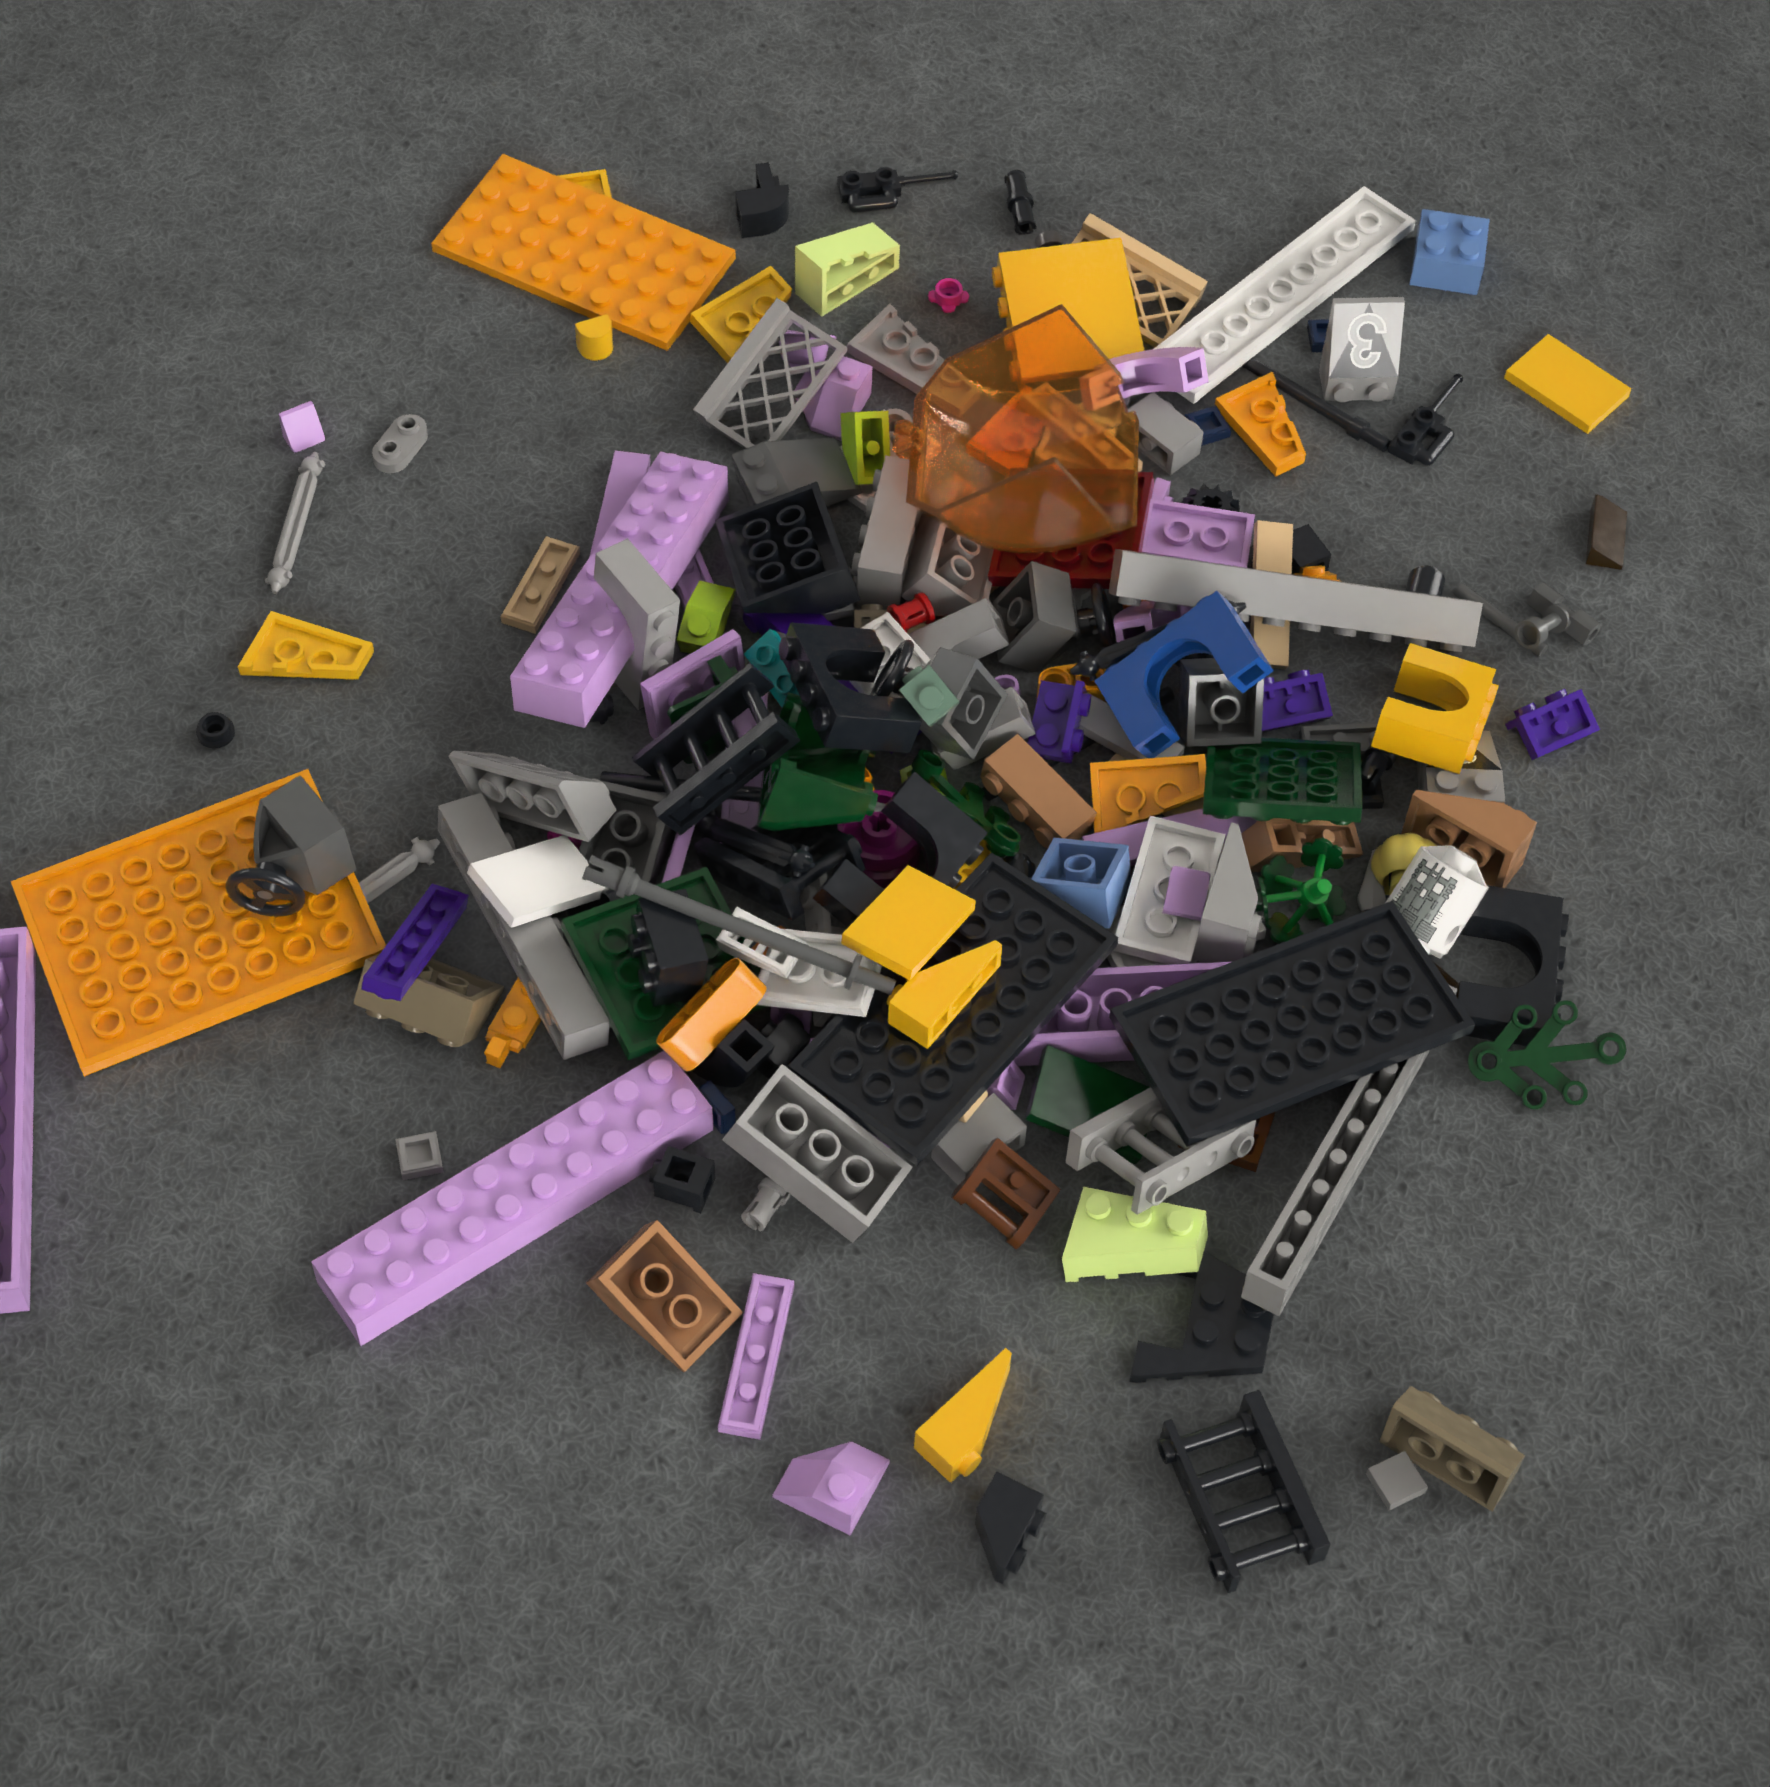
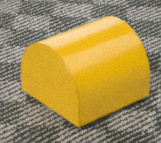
(594, 337)

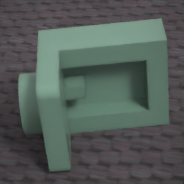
(928, 694)

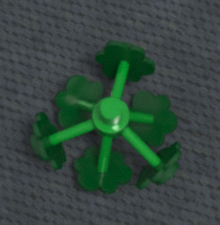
(1316, 895)

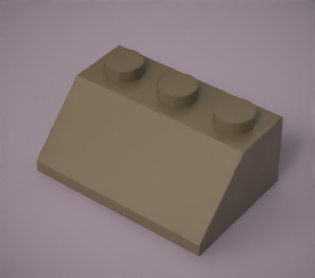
(438, 1002)
(1451, 1447)

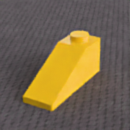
(939, 993)
(958, 1430)

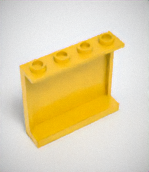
(1084, 278)

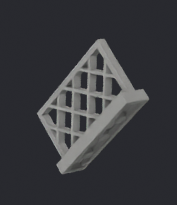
(750, 358)

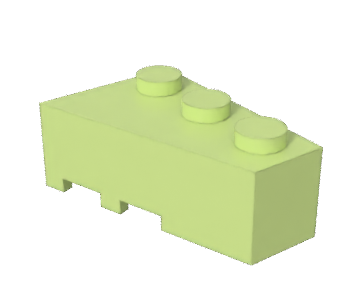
(843, 265)
(1115, 1241)

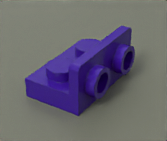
(1295, 701)
(1059, 719)
(1554, 724)

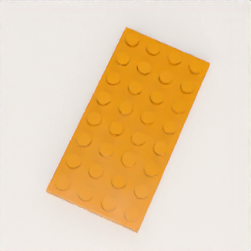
(584, 251)

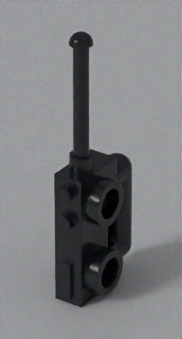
(884, 182)
(1424, 422)

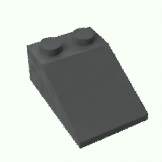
(789, 464)
(632, 833)

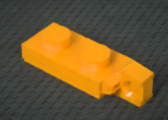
(511, 1026)

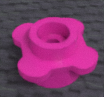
(948, 294)

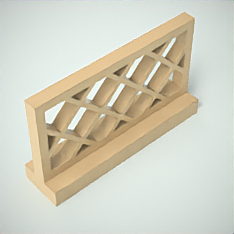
(1154, 268)

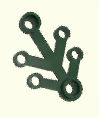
(1001, 838)
(1539, 1056)

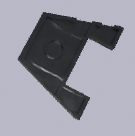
(1221, 1333)

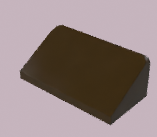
(1606, 534)

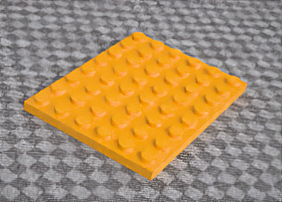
(155, 947)

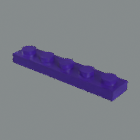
(414, 943)

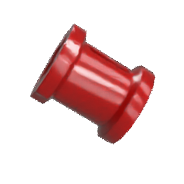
(913, 612)

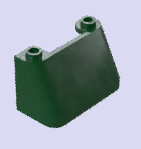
(813, 782)

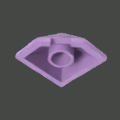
(842, 392)
(833, 1484)

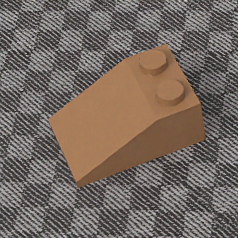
(1480, 828)
(665, 1295)

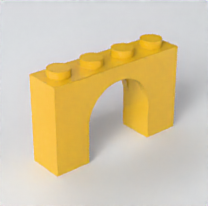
(1430, 735)

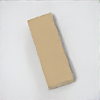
(540, 584)

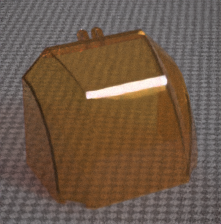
(1025, 441)

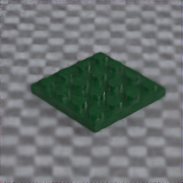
(1285, 781)
(603, 953)

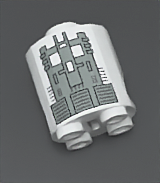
(1439, 895)

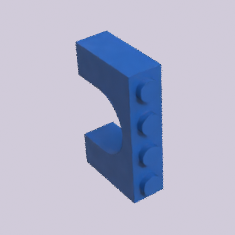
(1135, 682)

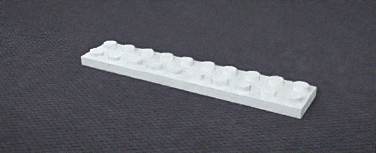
(1291, 285)

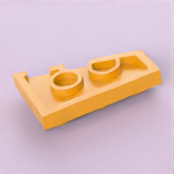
(1262, 423)

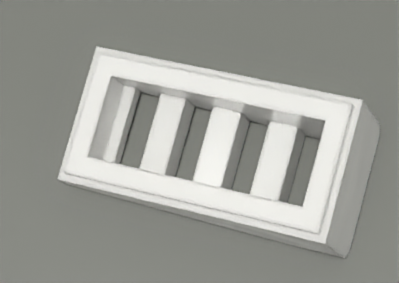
(728, 943)

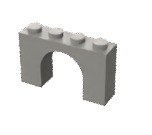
(648, 608)
(976, 633)

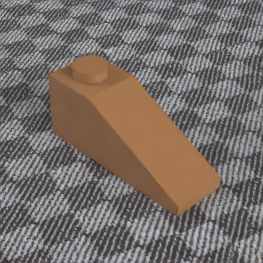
(1286, 838)

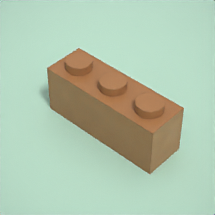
(1036, 793)

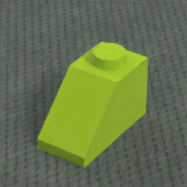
(865, 443)
(705, 616)

